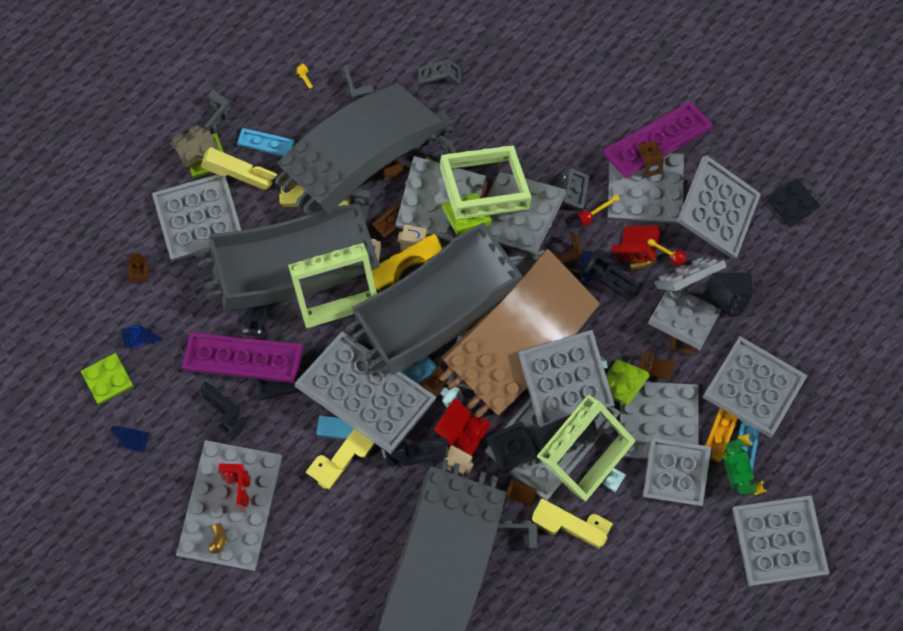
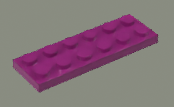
(669, 132)
(242, 357)

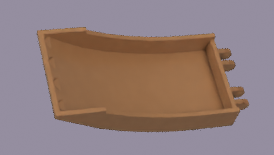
(536, 311)

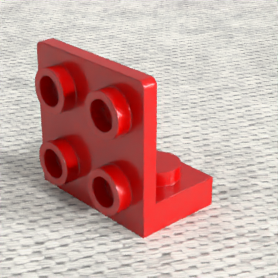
(635, 244)
(461, 427)
(237, 474)

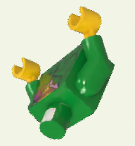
(739, 467)

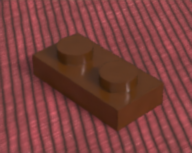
(386, 223)

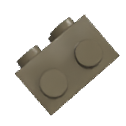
(193, 144)

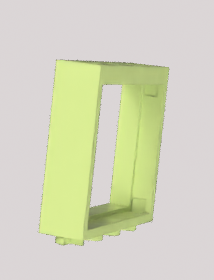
(488, 205)
(323, 263)
(568, 435)

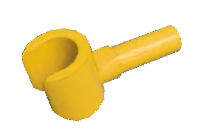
(302, 70)

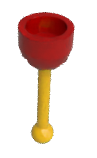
(587, 216)
(676, 256)

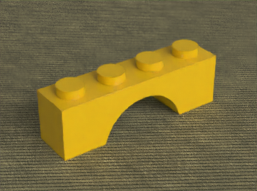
(392, 269)

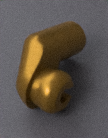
(639, 265)
(220, 539)

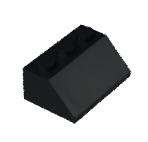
(729, 292)
(544, 434)

